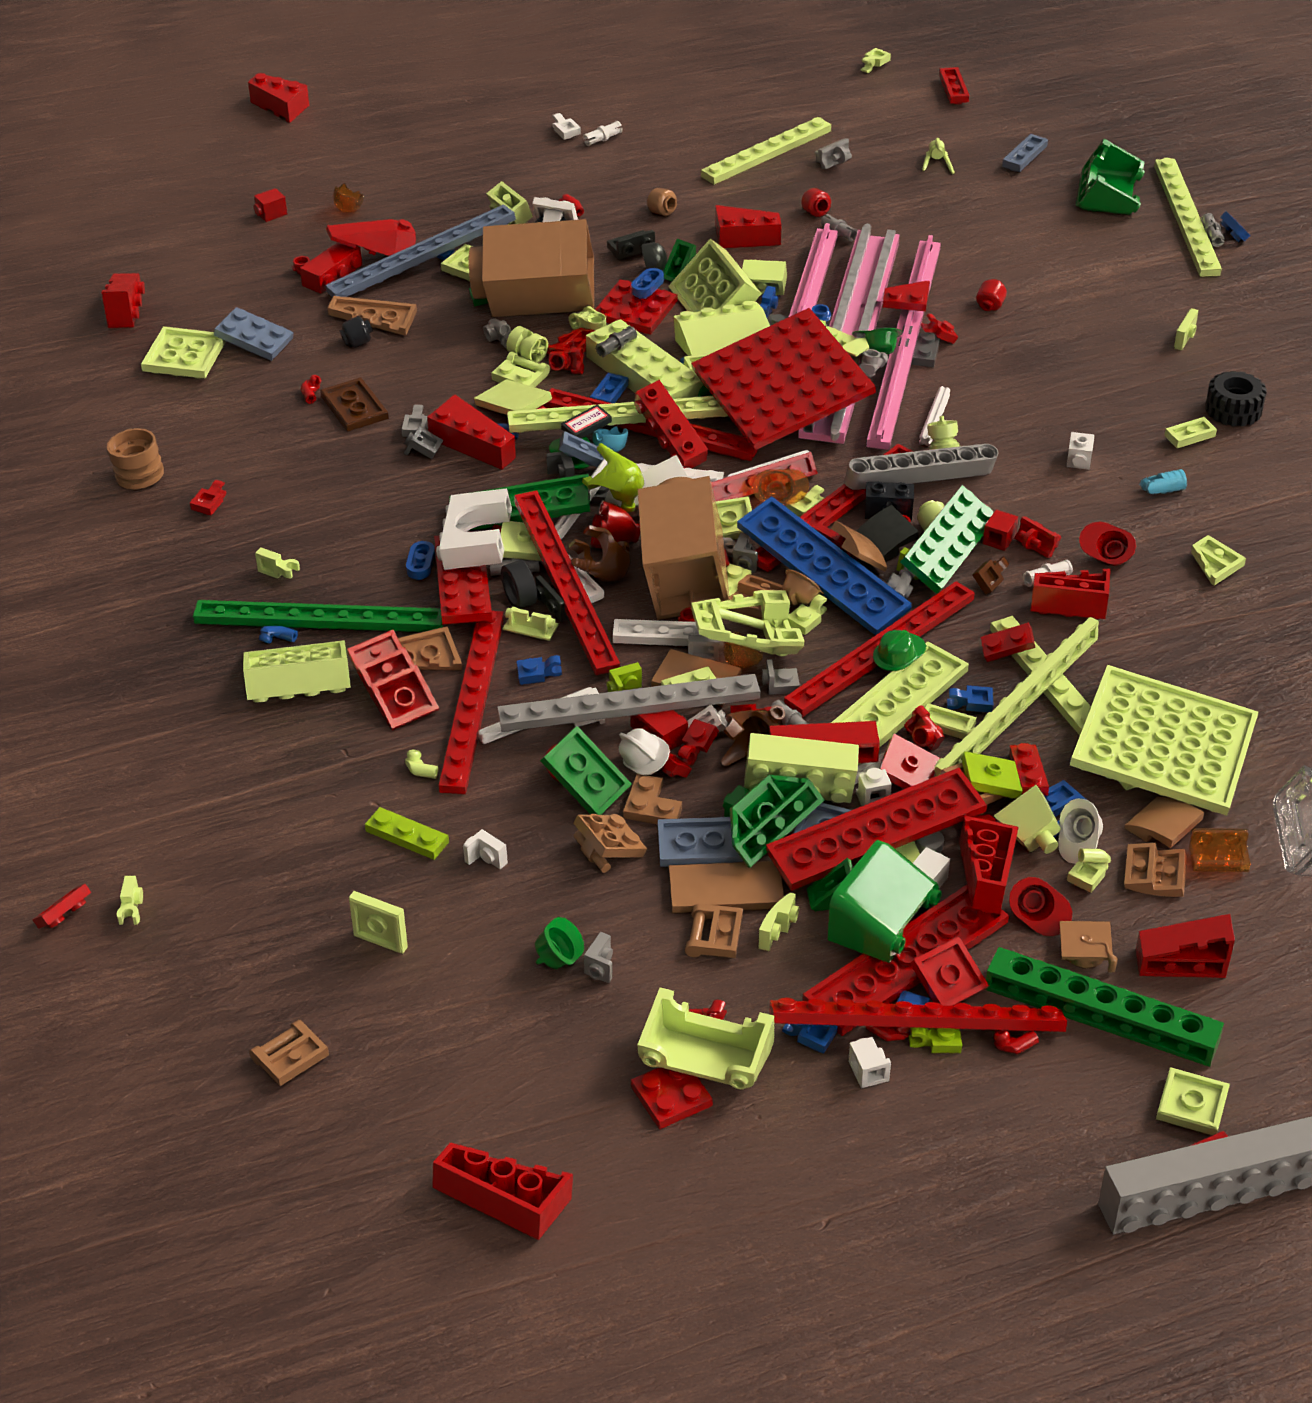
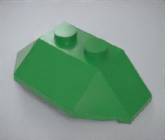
(770, 813)

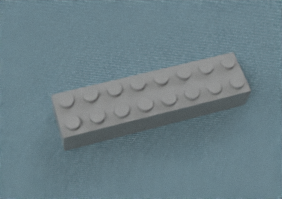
(1207, 1176)

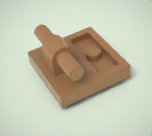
(606, 837)

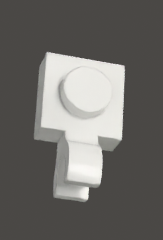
(565, 128)

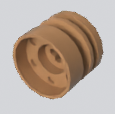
(135, 458)

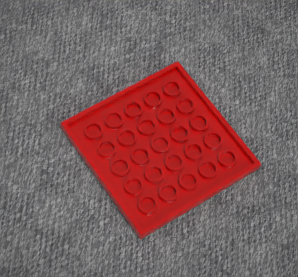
(783, 378)

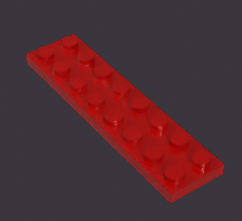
(892, 819)
(878, 980)

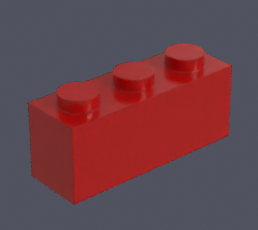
(330, 266)

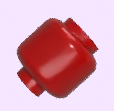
(816, 202)
(991, 295)

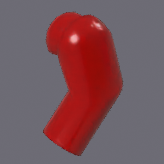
(578, 207)
(309, 387)
(1015, 1045)

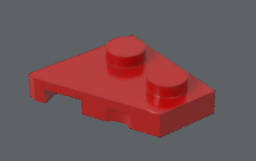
(907, 296)
(576, 338)

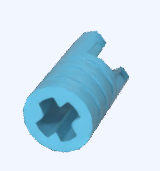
(1165, 482)

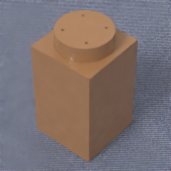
(534, 268)
(682, 544)

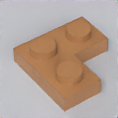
(646, 804)

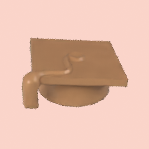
(1087, 943)

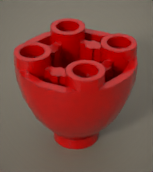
(617, 522)

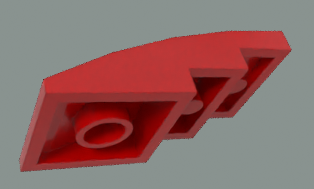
(392, 679)

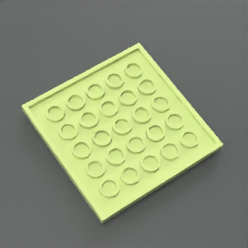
(1165, 739)

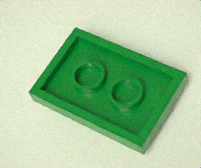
(585, 772)

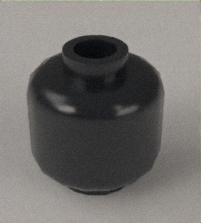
(356, 332)

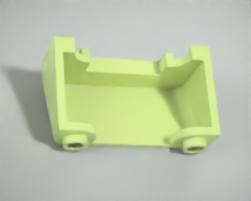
(705, 1044)

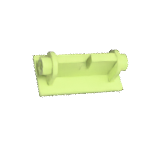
(536, 626)

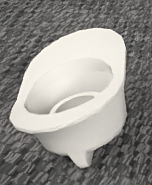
(643, 751)
(1079, 828)

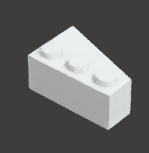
(654, 476)

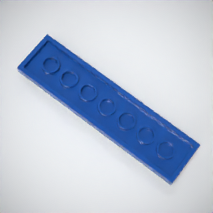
(833, 570)

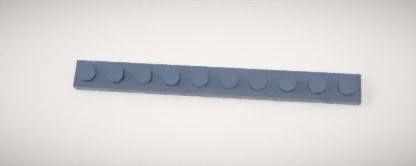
(419, 252)

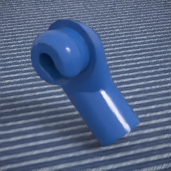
(281, 632)

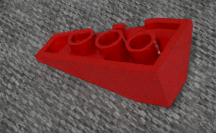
(375, 236)

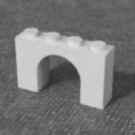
(468, 511)

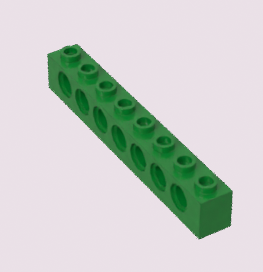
(1105, 1006)

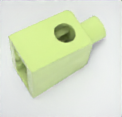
(1034, 819)

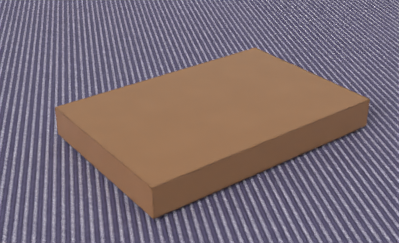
(680, 663)

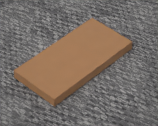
(725, 885)

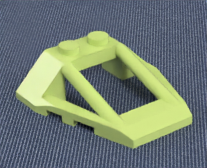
(775, 607)

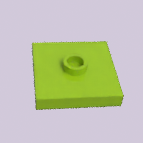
(992, 775)

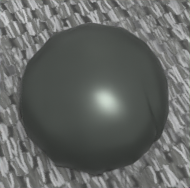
(654, 255)

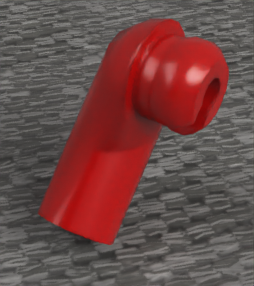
(890, 1033)

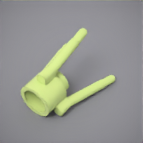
(937, 151)

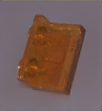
(1219, 850)

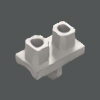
(833, 154)

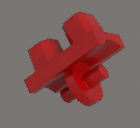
(1037, 537)

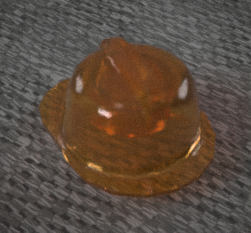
(784, 485)

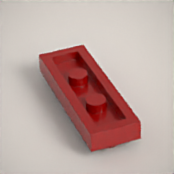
(954, 85)
(1029, 767)

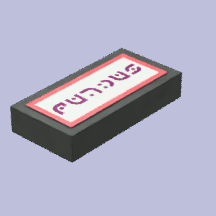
(587, 422)

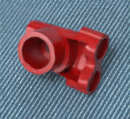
(571, 360)
(923, 729)

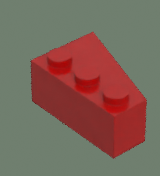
(279, 95)
(747, 227)
(123, 299)
(1071, 594)
(1187, 949)

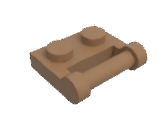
(723, 932)
(292, 1058)

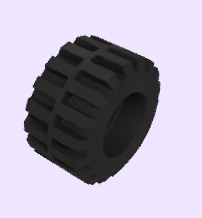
(1235, 398)

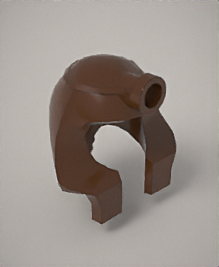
(615, 556)
(744, 723)

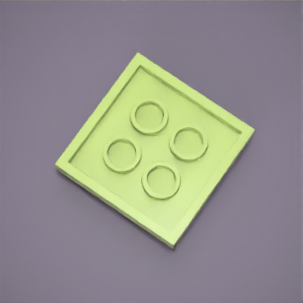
(183, 352)

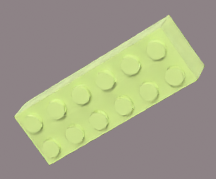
(643, 363)

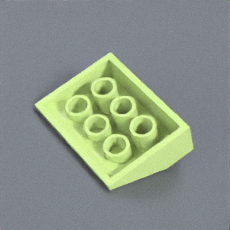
(713, 281)
(717, 328)
(296, 671)

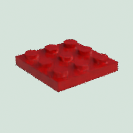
(636, 312)

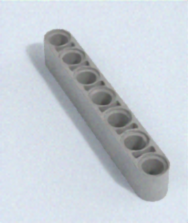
(922, 465)

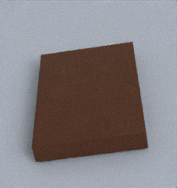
(354, 404)

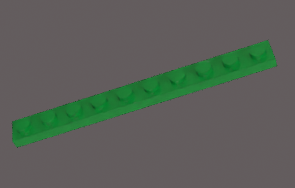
(317, 616)

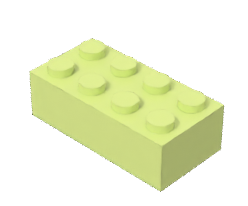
(827, 764)

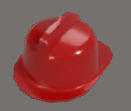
(1107, 543)
(1039, 905)

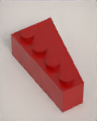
(472, 433)
(987, 859)
(502, 1188)

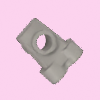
(497, 330)
(872, 360)
(901, 582)

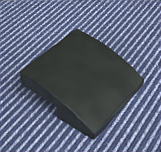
(889, 531)

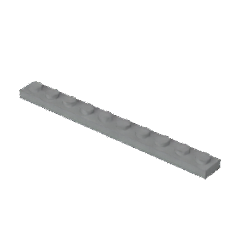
(628, 702)

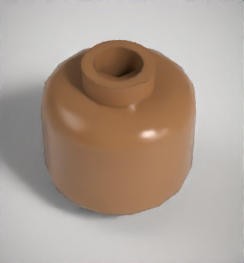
(662, 201)

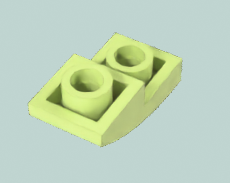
(778, 920)

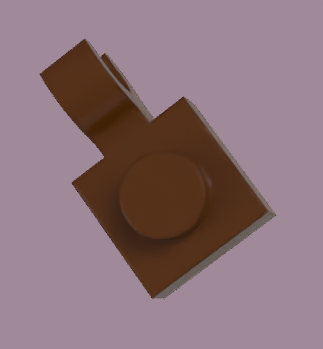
(989, 574)

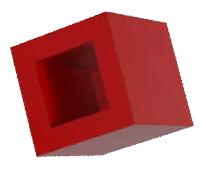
(270, 205)
(1000, 530)

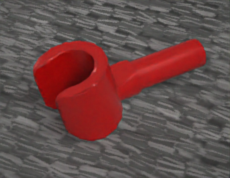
(715, 1010)

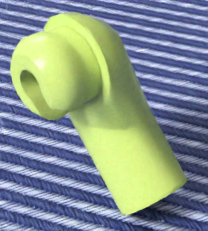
(417, 766)
(1095, 856)

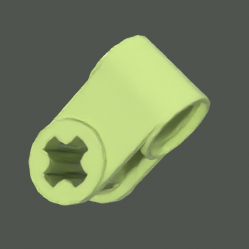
(587, 319)

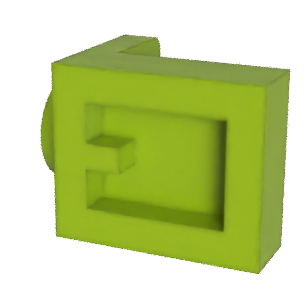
(625, 678)

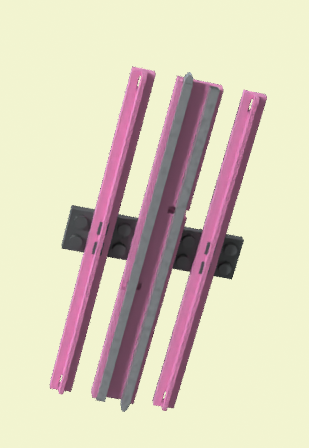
(859, 310)

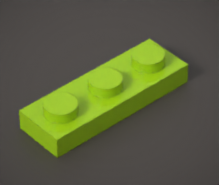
(407, 833)

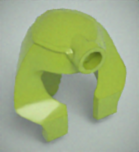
(620, 476)

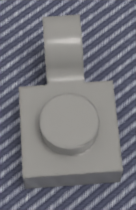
(412, 422)

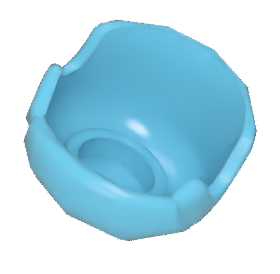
(610, 438)

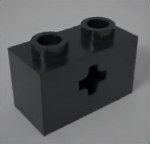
(882, 495)

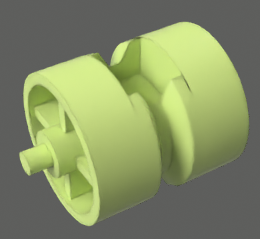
(527, 344)
(943, 433)

